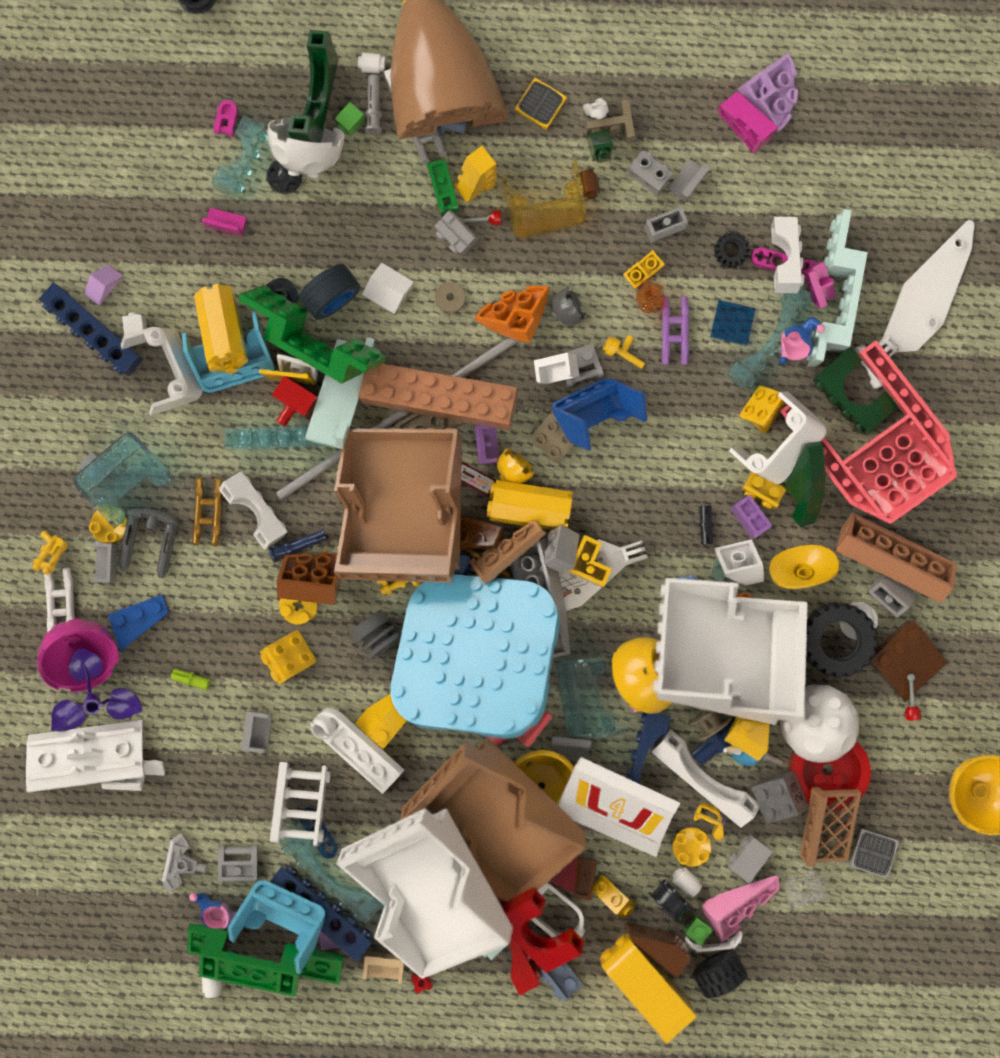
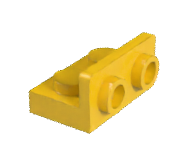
(763, 490)

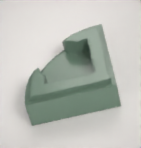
(717, 572)

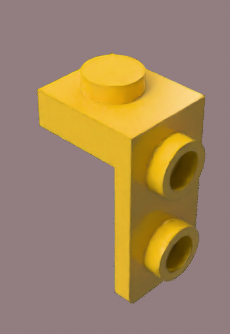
(613, 897)

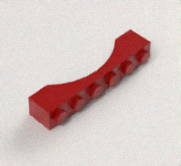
(522, 973)

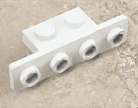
(151, 767)

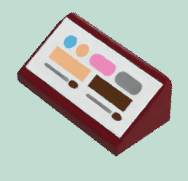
(476, 480)

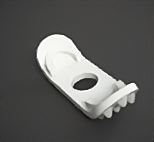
(731, 943)

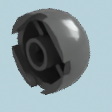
(567, 308)

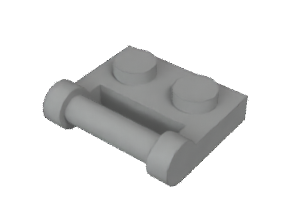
(586, 356)
(238, 869)

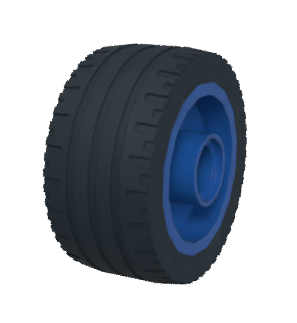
(329, 291)

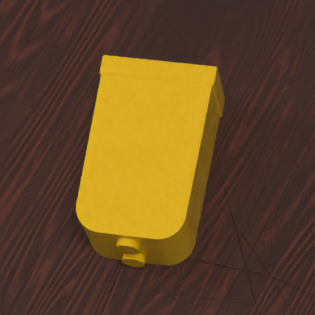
(648, 987)

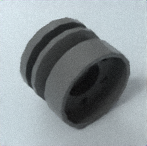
(374, 634)

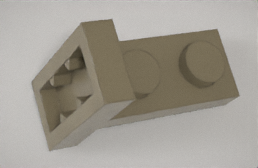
(615, 124)

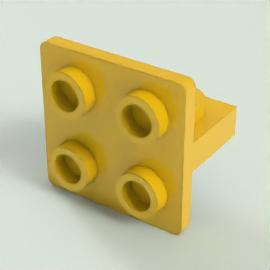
(763, 408)

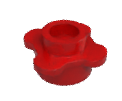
(420, 987)

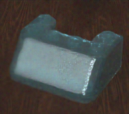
(117, 473)

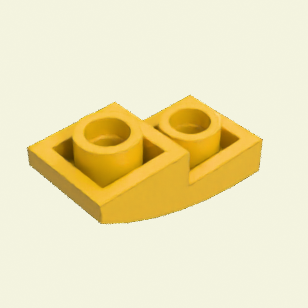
(644, 269)

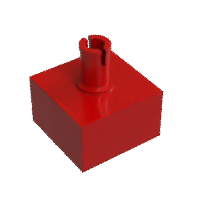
(295, 400)

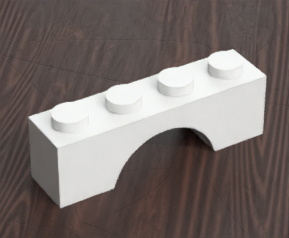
(786, 234)
(240, 491)

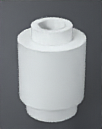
(371, 63)
(686, 881)
(211, 987)

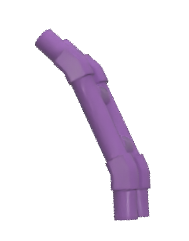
(683, 338)

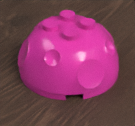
(63, 642)

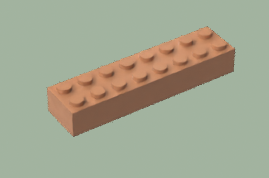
(439, 396)

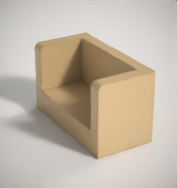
(383, 966)

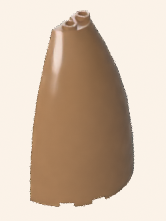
(439, 73)

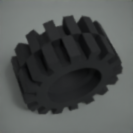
(740, 242)

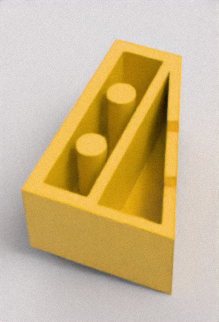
(477, 176)

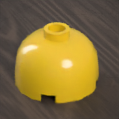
(514, 467)

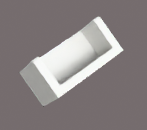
(556, 368)

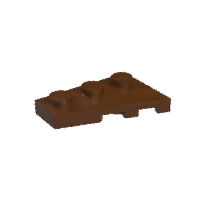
(478, 534)

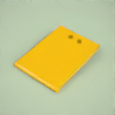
(297, 378)

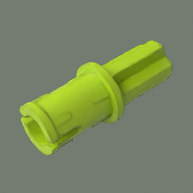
(190, 679)

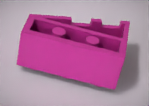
(747, 121)

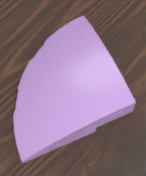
(773, 91)

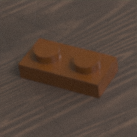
(585, 878)

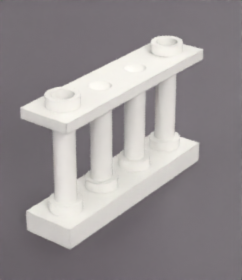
(281, 812)

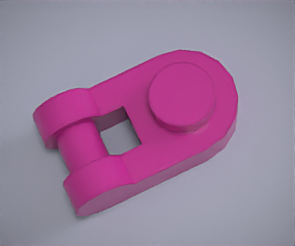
(228, 112)

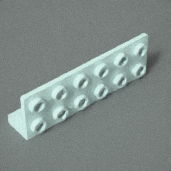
(335, 408)

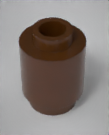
(590, 183)

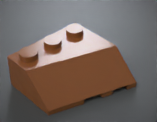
(309, 578)

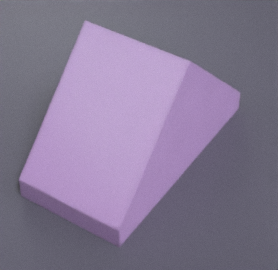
(102, 283)

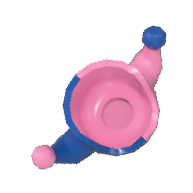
(797, 340)
(213, 912)

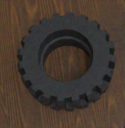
(864, 646)

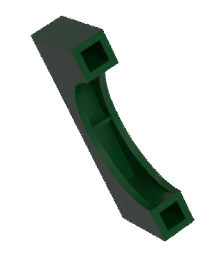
(323, 68)

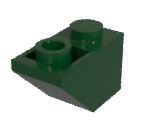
(600, 146)

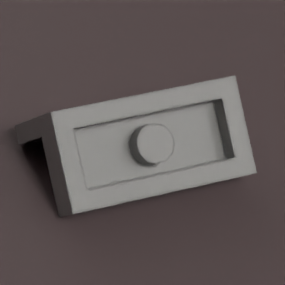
(688, 180)
(571, 747)

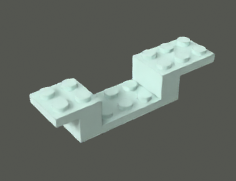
(845, 264)

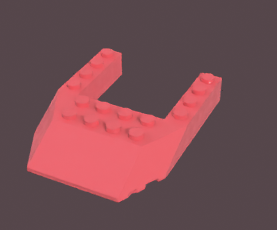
(900, 463)

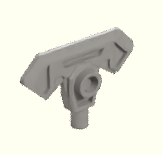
(179, 863)

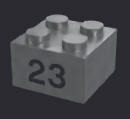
(780, 797)

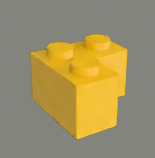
(585, 563)

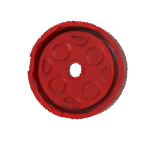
(848, 773)

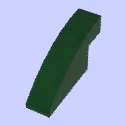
(808, 484)

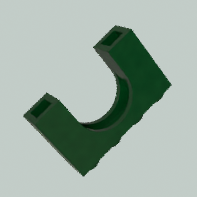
(831, 383)

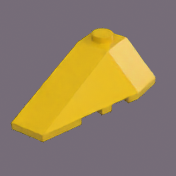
(381, 721)

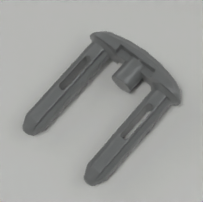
(153, 517)

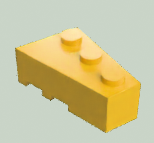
(749, 737)

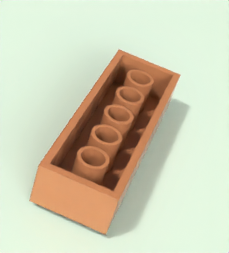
(897, 557)

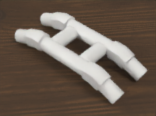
(52, 613)

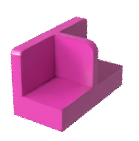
(819, 284)

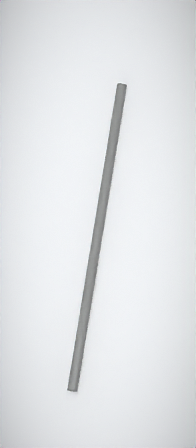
(393, 419)

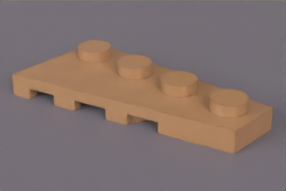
(508, 550)

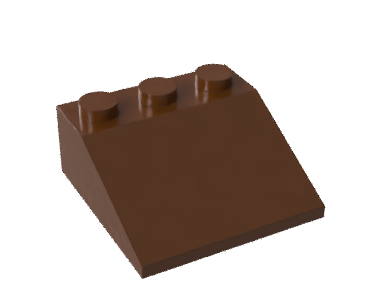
(907, 653)
(662, 946)

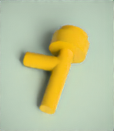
(612, 346)

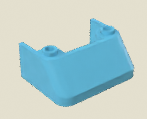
(258, 358)
(285, 910)

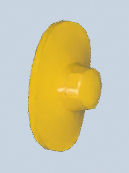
(803, 566)

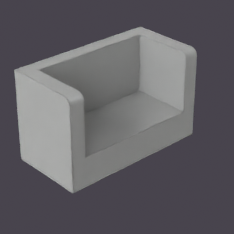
(105, 562)
(256, 731)

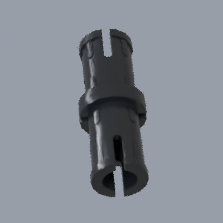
(706, 524)

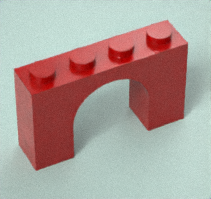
(545, 951)

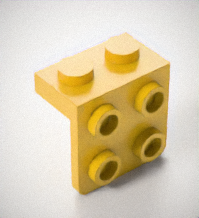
(287, 657)

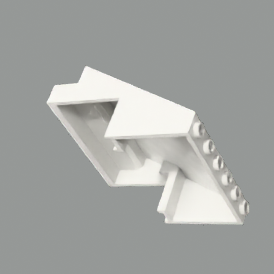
(731, 651)
(431, 893)

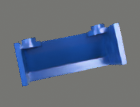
(595, 404)

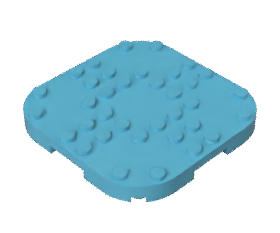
(476, 656)

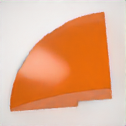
(516, 313)

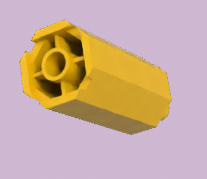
(221, 329)
(525, 503)

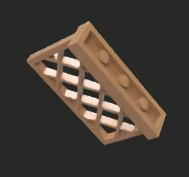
(813, 828)

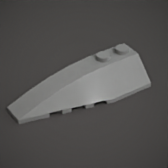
(531, 568)

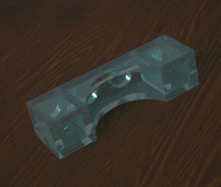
(230, 178)

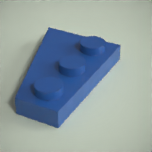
(135, 620)

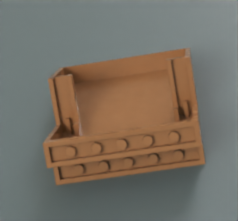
(400, 505)
(503, 817)

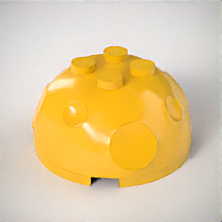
(976, 794)

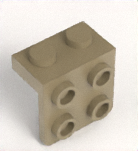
(551, 439)

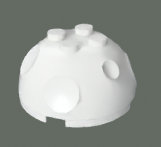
(303, 156)
(827, 727)

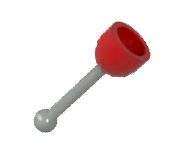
(494, 218)
(912, 712)

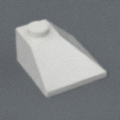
(741, 562)

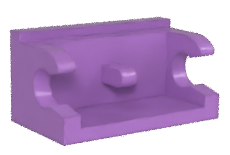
(486, 445)
(750, 517)

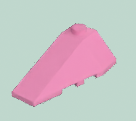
(731, 907)

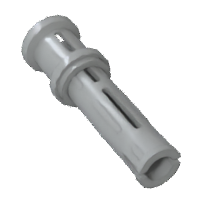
(373, 113)

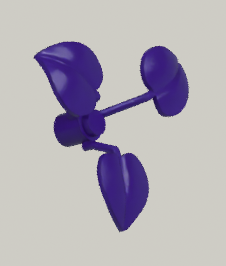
(84, 666)

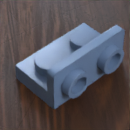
(563, 980)

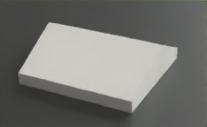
(387, 288)
(295, 365)

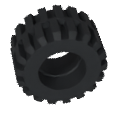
(720, 974)

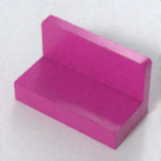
(225, 222)

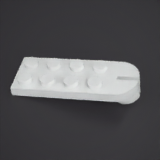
(356, 748)

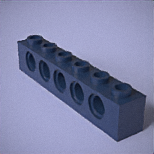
(55, 296)
(339, 936)

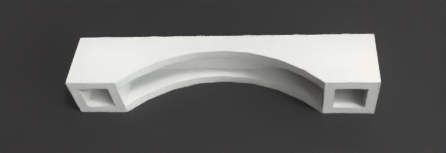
(733, 803)

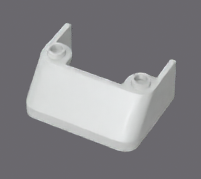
(185, 387)
(779, 466)

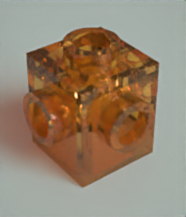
(650, 297)

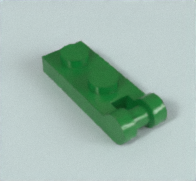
(442, 186)

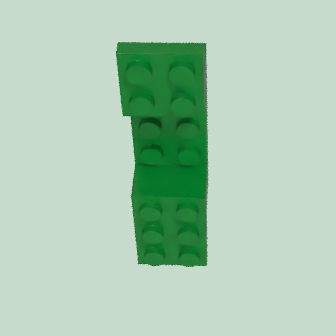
(286, 329)
(247, 971)

